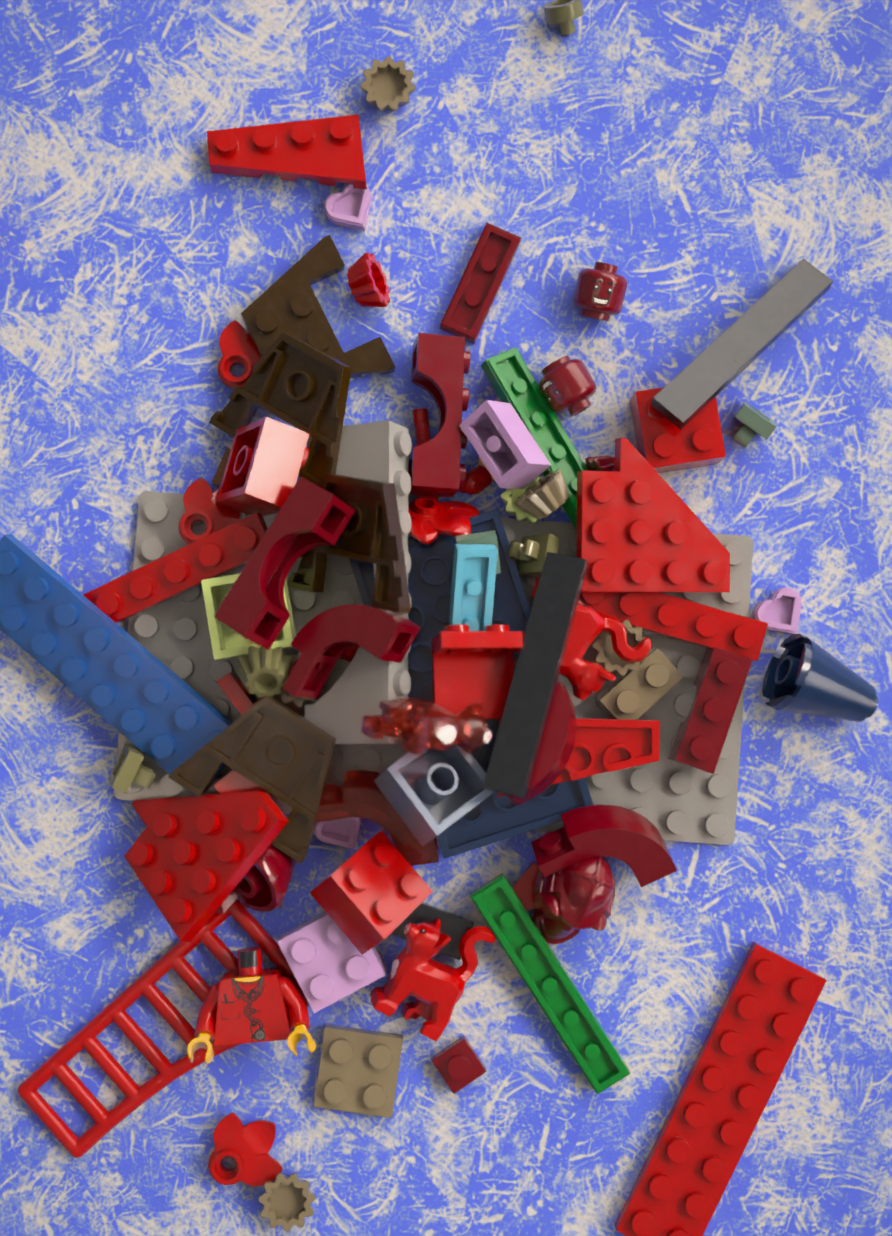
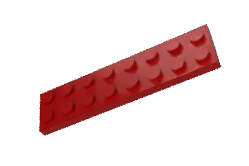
(722, 1097)

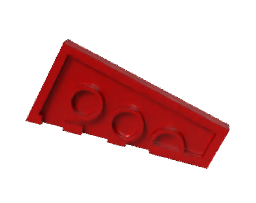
(303, 149)
(609, 747)

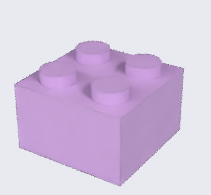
(328, 962)

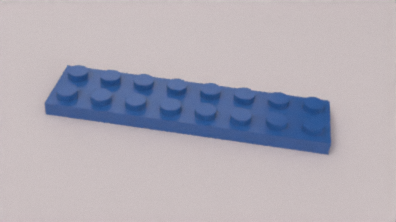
(102, 661)

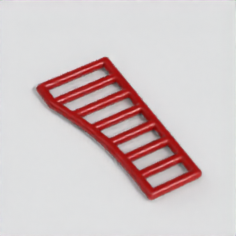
(116, 1013)

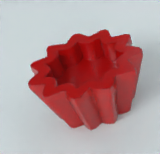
(368, 282)

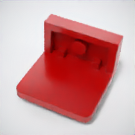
(474, 668)

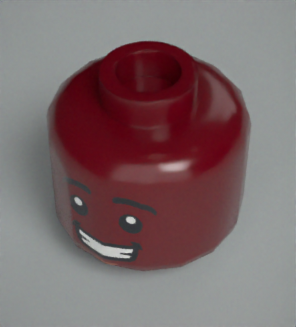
(600, 291)
(567, 386)

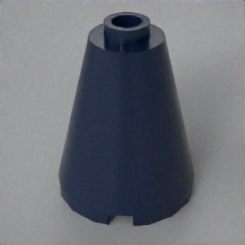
(816, 683)

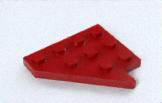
(643, 533)
(200, 851)

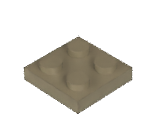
(358, 1071)

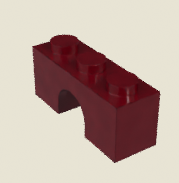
(712, 710)

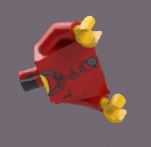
(252, 1008)

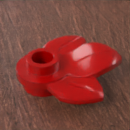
(236, 349)
(202, 507)
(435, 517)
(248, 1148)

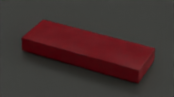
(480, 283)

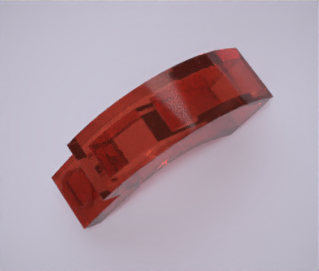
(364, 799)

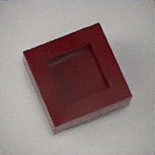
(458, 1064)

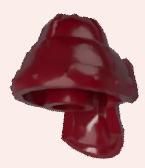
(264, 883)
(574, 899)

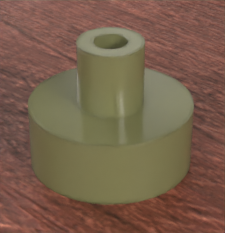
(563, 13)

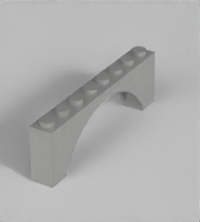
(380, 454)

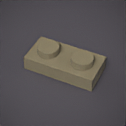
(641, 688)

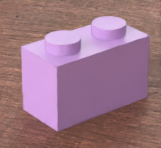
(504, 444)

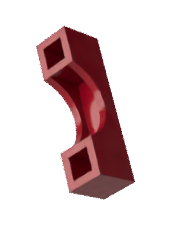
(439, 369)
(256, 599)

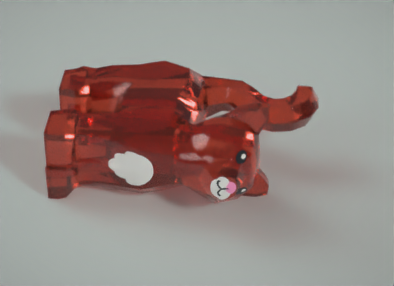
(428, 725)

